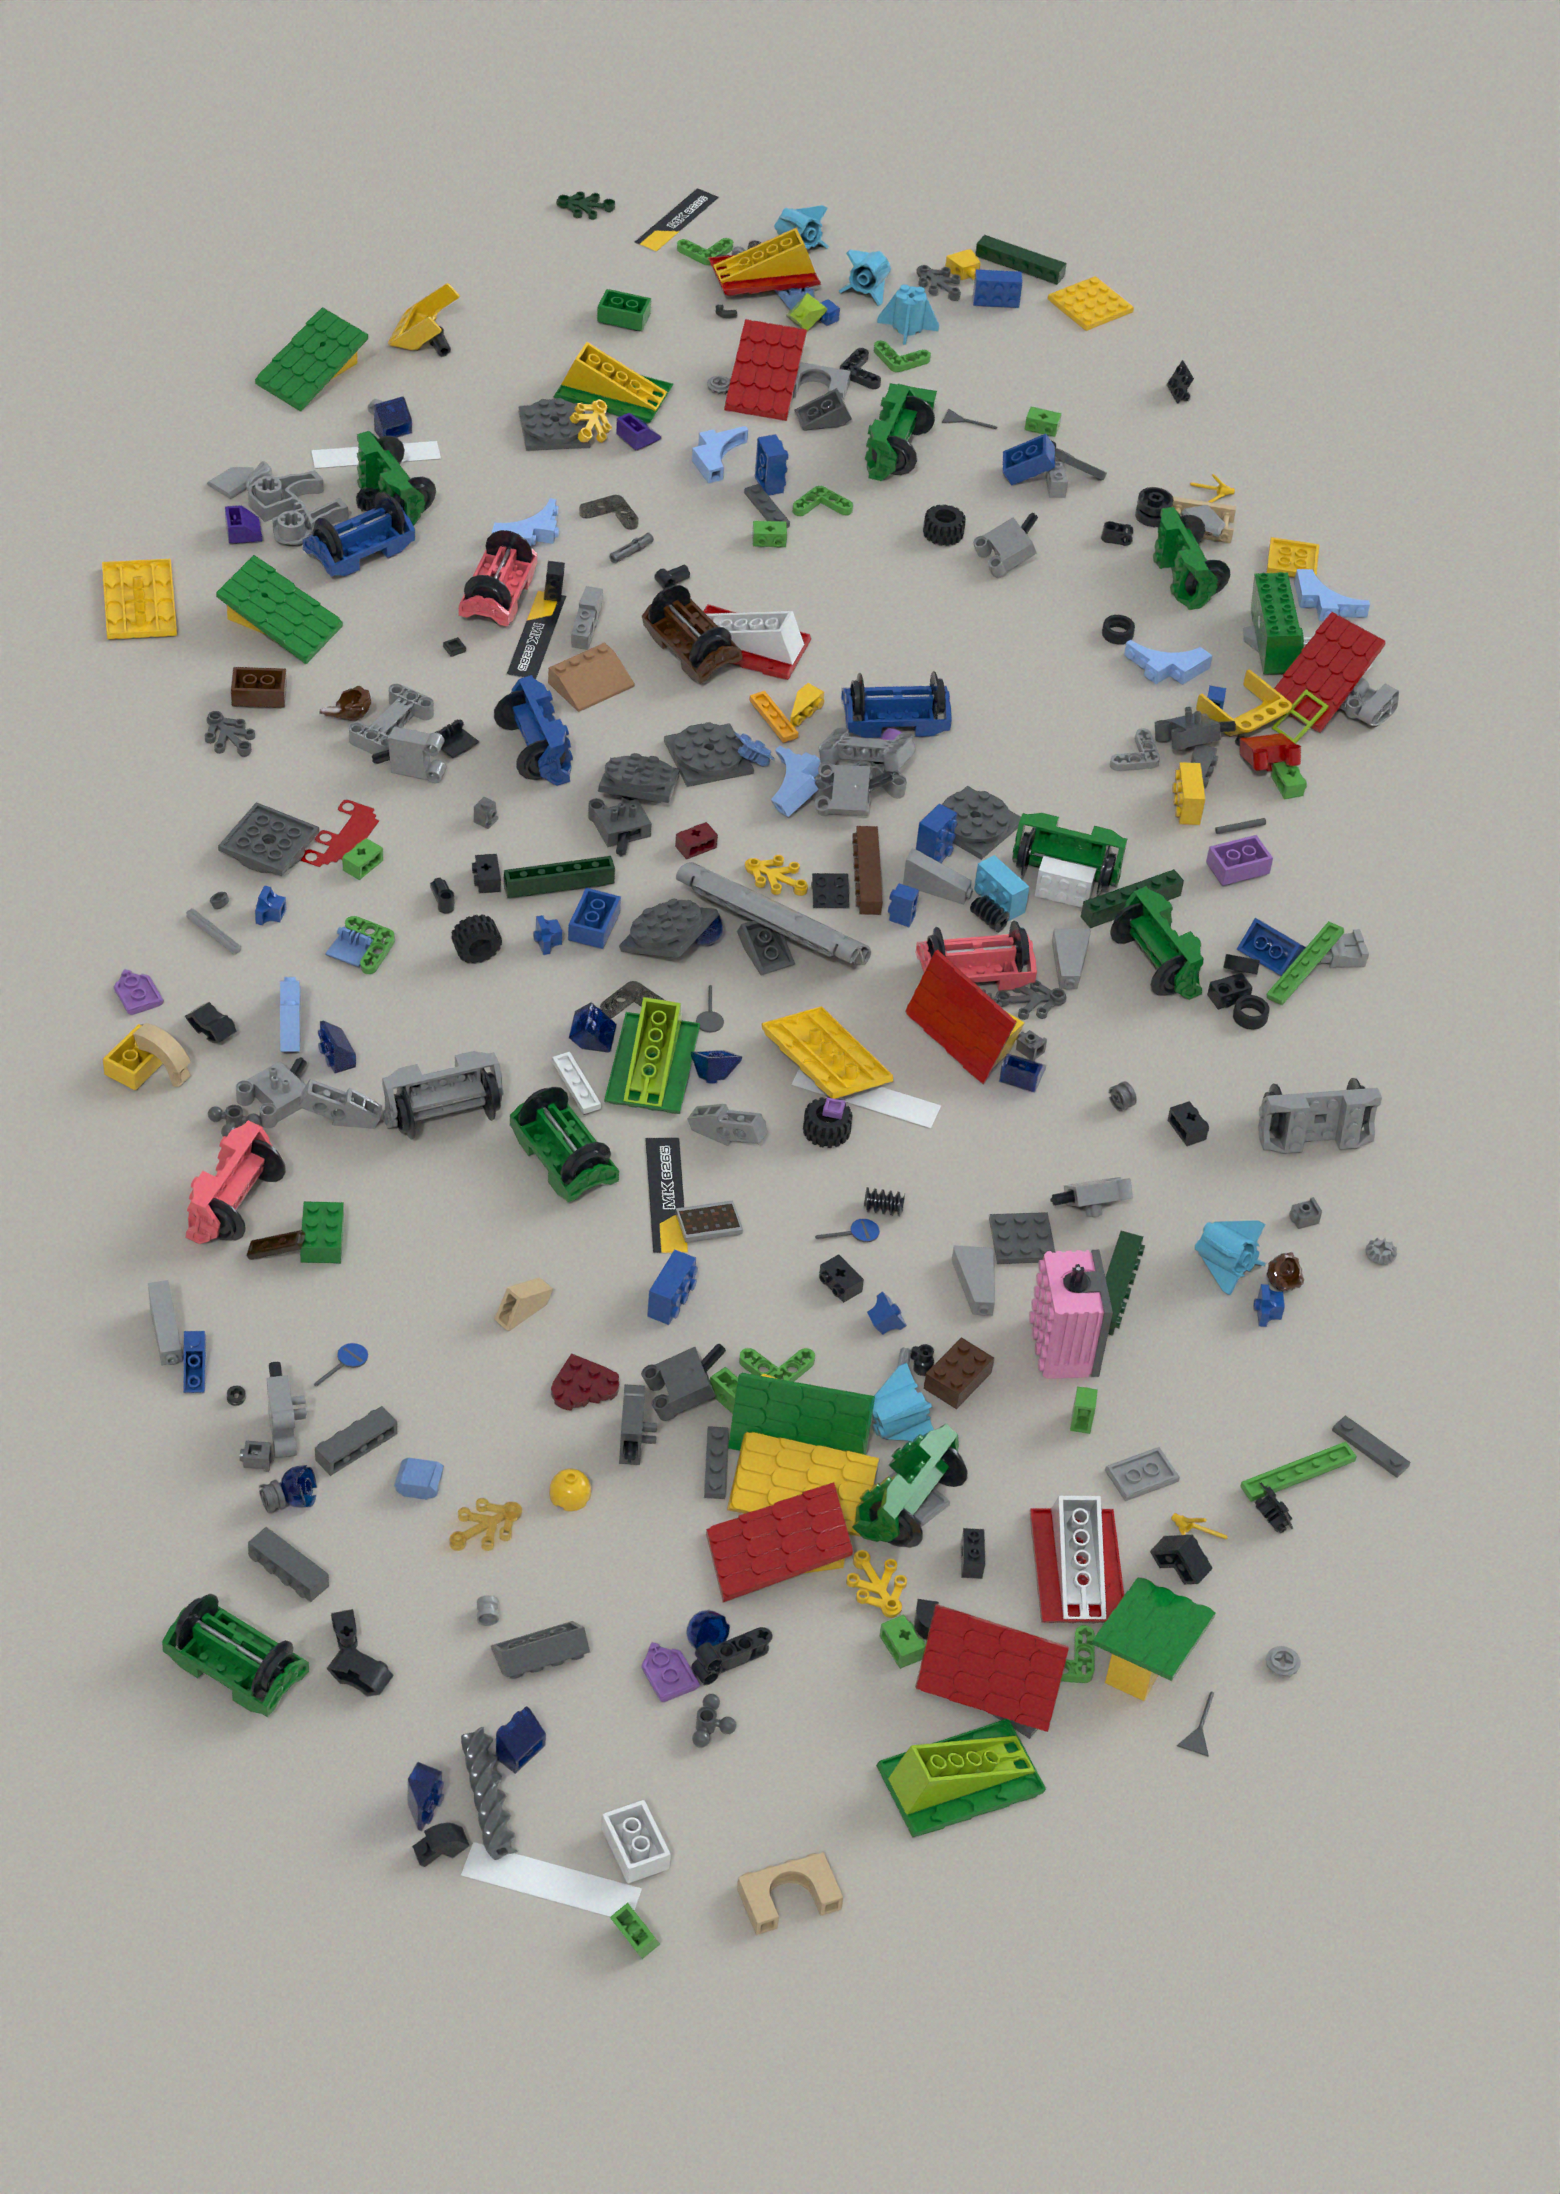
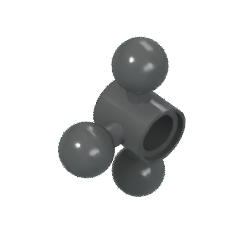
(233, 1116)
(704, 1728)

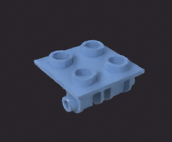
(754, 750)
(349, 946)

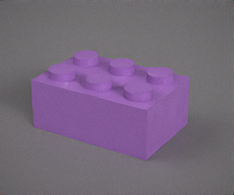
(1239, 860)

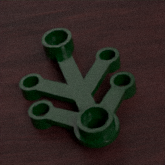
(565, 201)

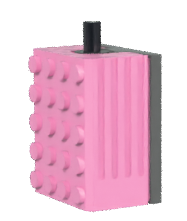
(1070, 1314)

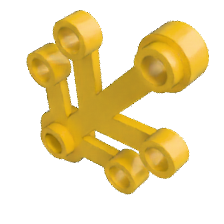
(599, 409)
(755, 866)
(876, 1585)

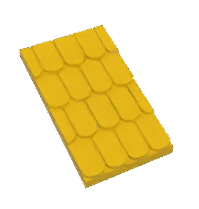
(139, 598)
(827, 1052)
(783, 1468)

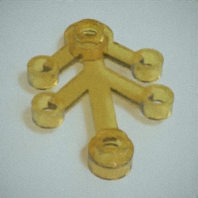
(486, 1523)

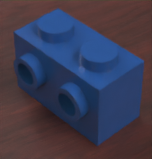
(903, 905)

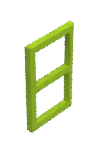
(1309, 723)

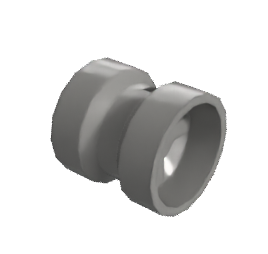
(487, 1610)

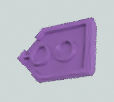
(137, 992)
(668, 1672)

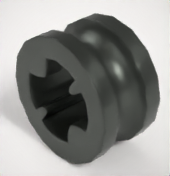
(236, 1390)

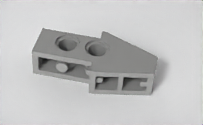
(586, 617)
(345, 1108)
(727, 1125)

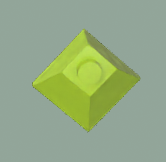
(806, 312)

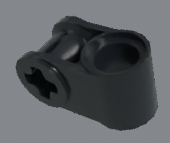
(1116, 532)
(345, 1629)

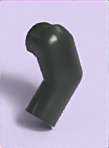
(725, 313)

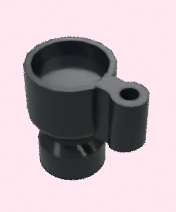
(922, 1359)

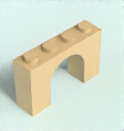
(810, 1872)

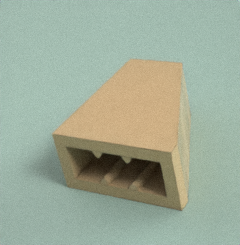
(522, 1302)

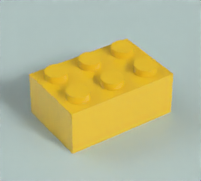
(1189, 793)
(129, 1064)

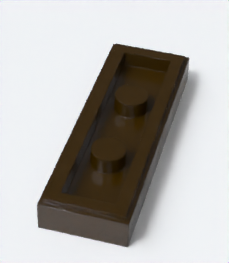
(275, 1244)

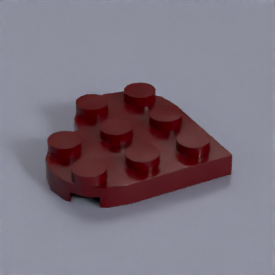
(583, 1382)

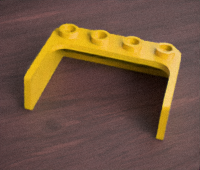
(418, 321)
(1272, 706)

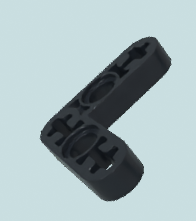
(860, 357)

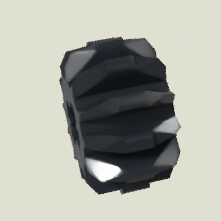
(366, 498)

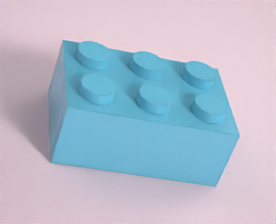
(1002, 886)

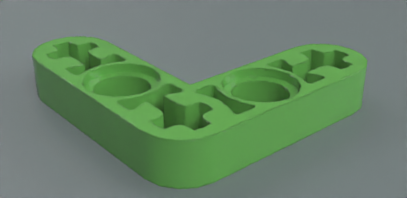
(689, 248)
(918, 358)
(822, 495)
(380, 933)
(774, 1371)
(1075, 1666)

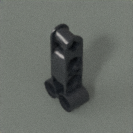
(730, 1654)

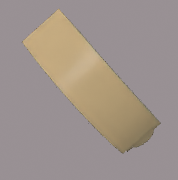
(167, 1049)

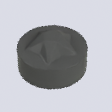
(219, 900)

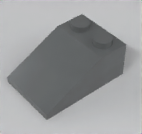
(824, 412)
(765, 947)

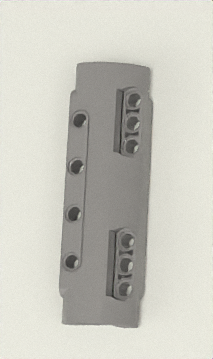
(772, 914)

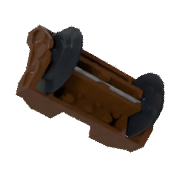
(689, 633)

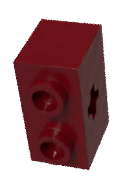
(696, 840)

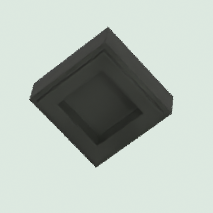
(454, 646)

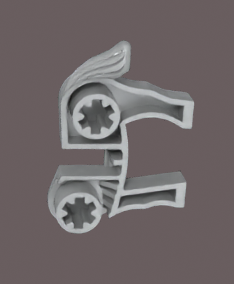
(278, 501)

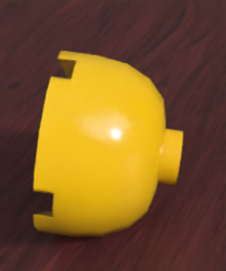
(570, 1489)

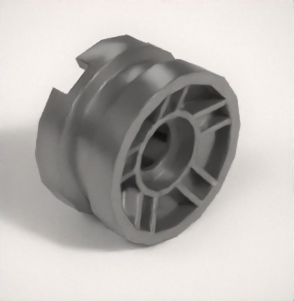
(1122, 1096)
(272, 1496)

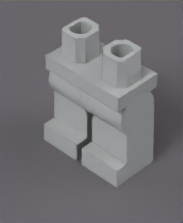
(1348, 951)

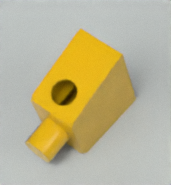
(963, 264)

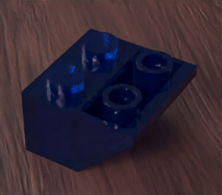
(392, 418)
(592, 1029)
(336, 1047)
(1021, 1072)
(519, 1740)
(424, 1793)

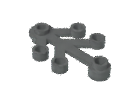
(926, 272)
(216, 719)
(1052, 997)

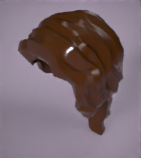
(351, 706)
(1285, 1272)

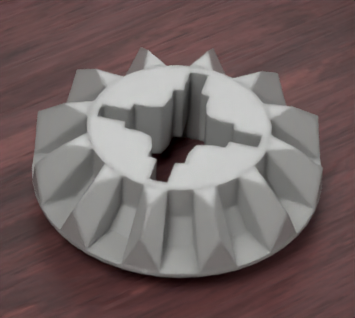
(714, 381)
(1387, 1256)
(1291, 1659)

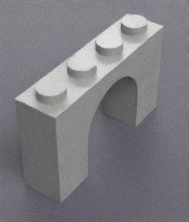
(831, 377)

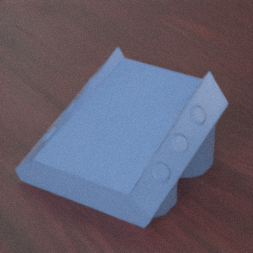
(794, 295)
(418, 1478)

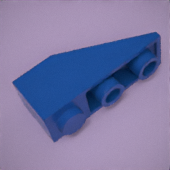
(194, 1361)

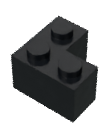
(1183, 1555)

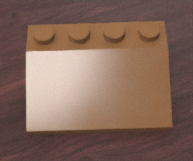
(590, 677)

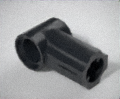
(440, 344)
(671, 577)
(443, 895)

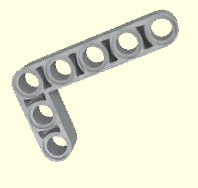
(894, 788)

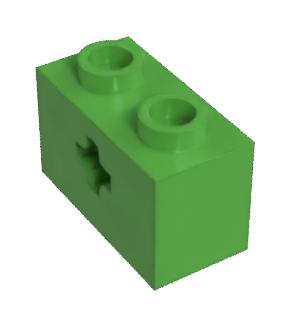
(1043, 421)
(769, 534)
(1288, 780)
(362, 858)
(724, 1387)
(1083, 1409)
(902, 1641)
(635, 1930)

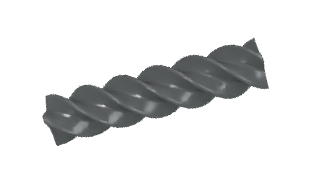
(487, 1796)

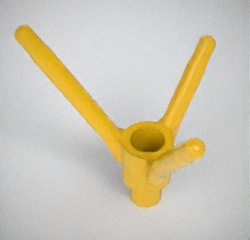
(1222, 489)
(1186, 1524)

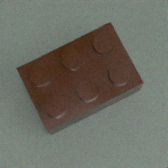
(258, 687)
(958, 1373)

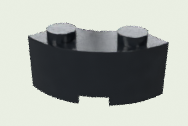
(211, 1023)
(360, 1671)

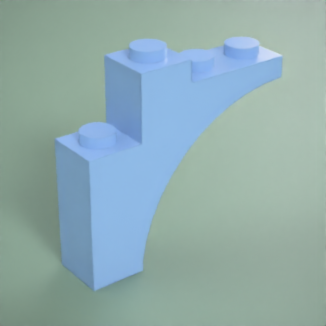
(713, 447)
(537, 528)
(1314, 594)
(1161, 665)
(798, 781)
(290, 1014)

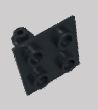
(1180, 383)
(456, 738)
(830, 890)
(1273, 1510)

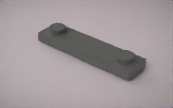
(1371, 1446)

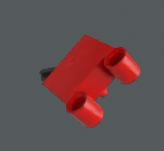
(1269, 749)

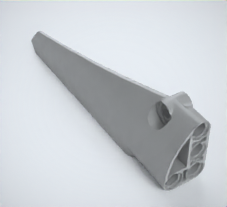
(1370, 706)

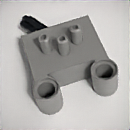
(276, 1089)
(281, 1411)

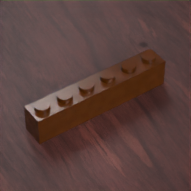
(868, 870)

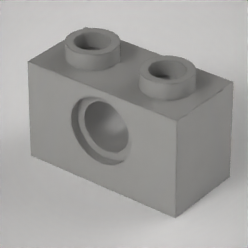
(1057, 481)

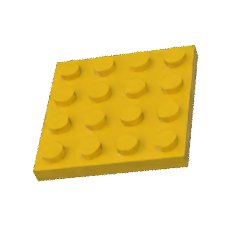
(1090, 303)

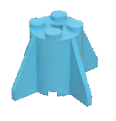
(807, 223)
(868, 273)
(909, 312)
(1230, 1250)
(899, 1409)

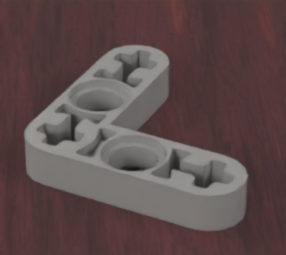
(1119, 763)

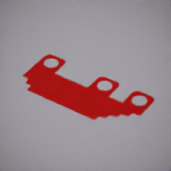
(355, 831)

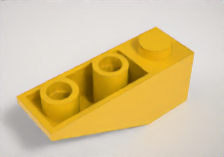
(806, 703)

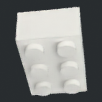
(1064, 882)
(635, 1841)

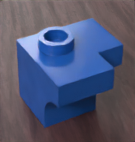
(269, 906)
(547, 934)
(1269, 1305)
(886, 1315)

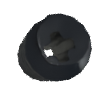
(990, 912)
(884, 1201)

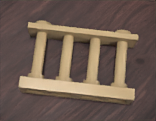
(1225, 512)

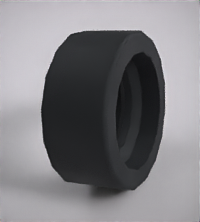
(1120, 621)
(1241, 964)
(1253, 1002)

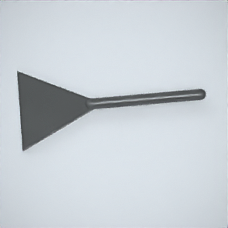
(952, 417)
(1196, 1741)

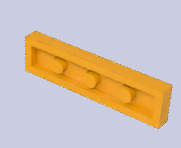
(773, 716)

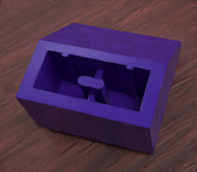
(635, 431)
(242, 525)

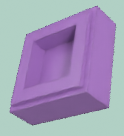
(834, 1108)

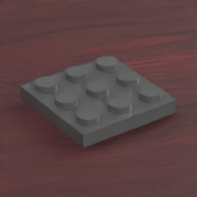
(1021, 1237)

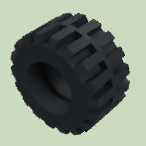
(944, 525)
(476, 938)
(824, 1133)

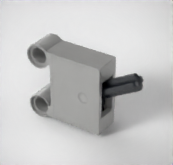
(1009, 543)
(411, 753)
(850, 789)
(1094, 1193)

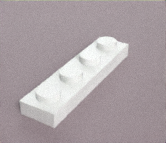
(576, 1083)

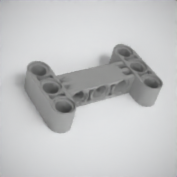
(404, 705)
(891, 752)

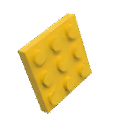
(1291, 555)

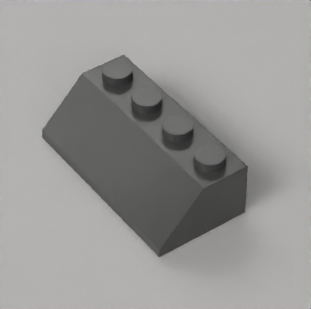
(541, 1649)

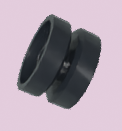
(1149, 505)

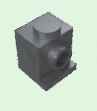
(485, 813)
(1030, 1045)
(1306, 1213)
(256, 1455)

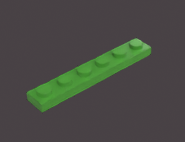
(1305, 963)
(1299, 1470)

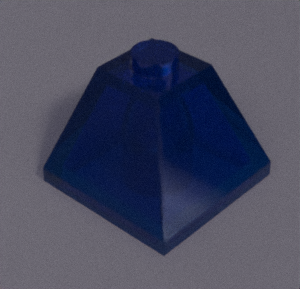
(715, 1064)

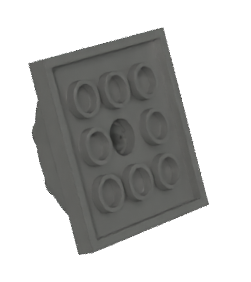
(548, 426)
(698, 764)
(639, 778)
(981, 821)
(264, 825)
(668, 928)

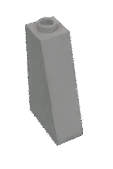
(935, 878)
(1069, 955)
(976, 1275)
(164, 1322)

